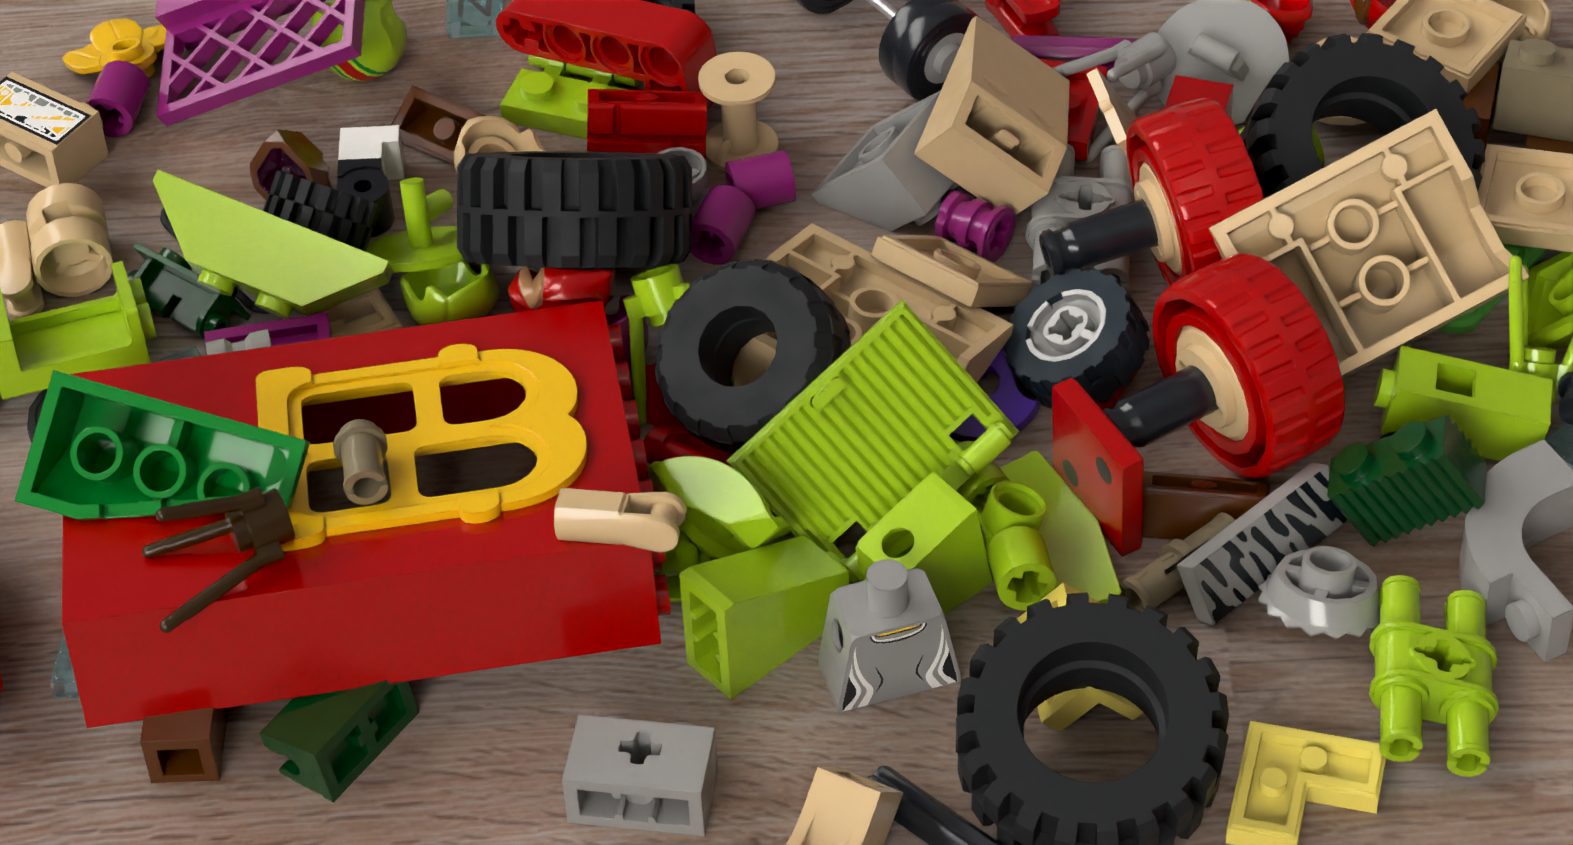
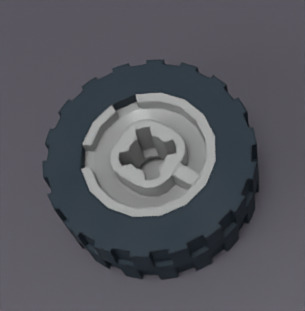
(1077, 329)

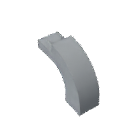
(1524, 503)

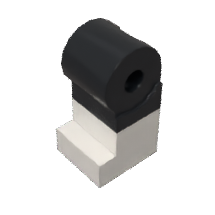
(365, 165)

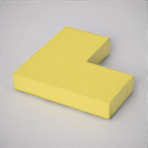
(1294, 766)

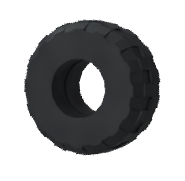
(722, 316)

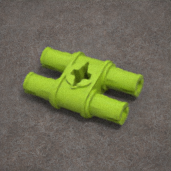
(1433, 676)

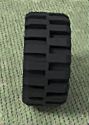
(1356, 81)
(574, 209)
(1114, 653)

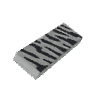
(1251, 547)

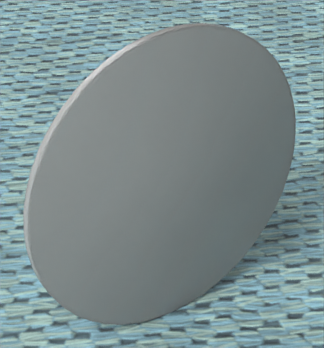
(1226, 44)

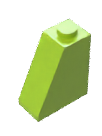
(756, 609)

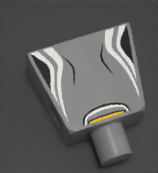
(885, 639)

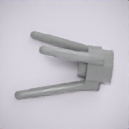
(1136, 66)

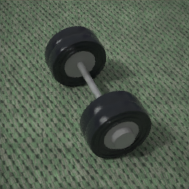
(917, 41)

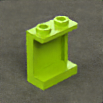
(75, 338)

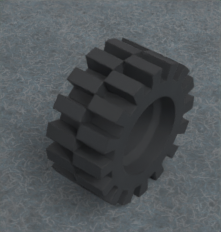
(322, 209)

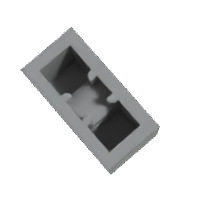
(640, 774)

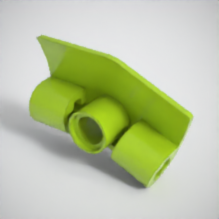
(1038, 532)

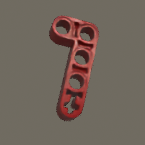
(614, 37)

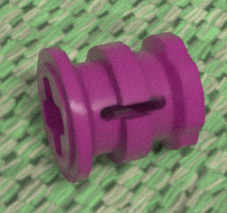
(976, 225)

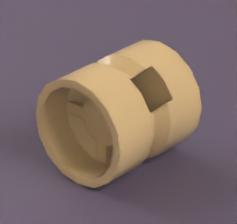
(69, 240)

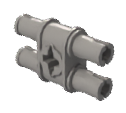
(1077, 198)

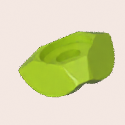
(722, 505)

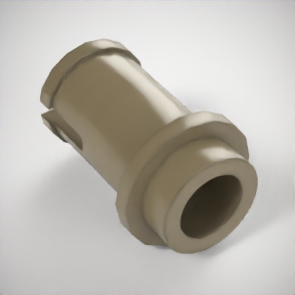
(361, 451)

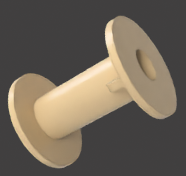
(737, 83)

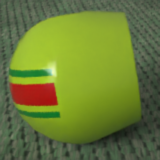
(382, 42)

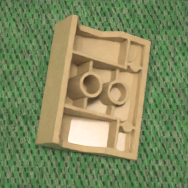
(1380, 242)
(865, 293)

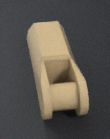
(17, 275)
(619, 518)

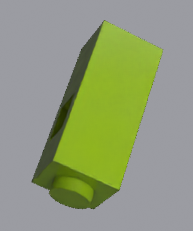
(1490, 404)

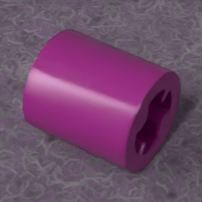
(119, 96)
(763, 178)
(721, 224)

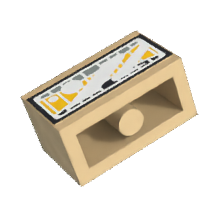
(47, 133)

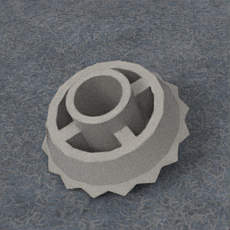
(1323, 593)

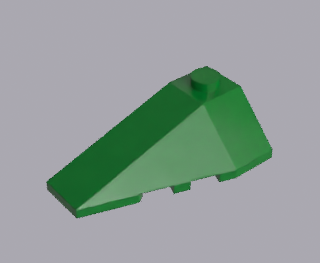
(132, 454)

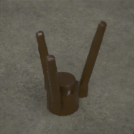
(254, 522)

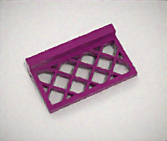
(211, 22)

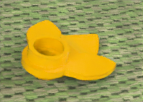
(121, 41)

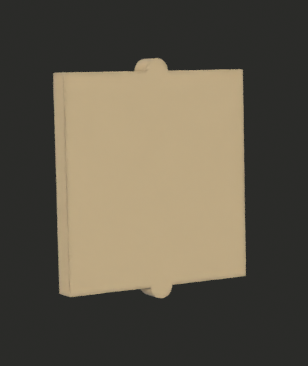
(1115, 110)

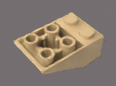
(998, 121)

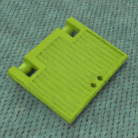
(871, 434)

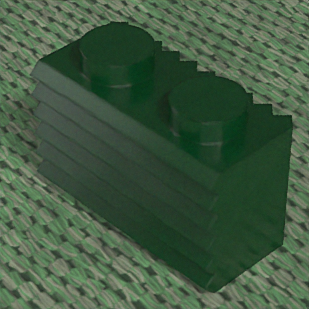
(1407, 479)

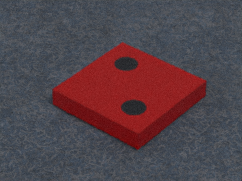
(1098, 465)

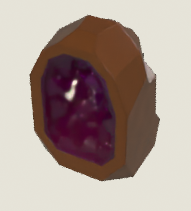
(291, 154)

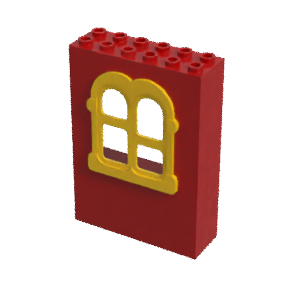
(391, 584)

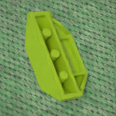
(263, 253)

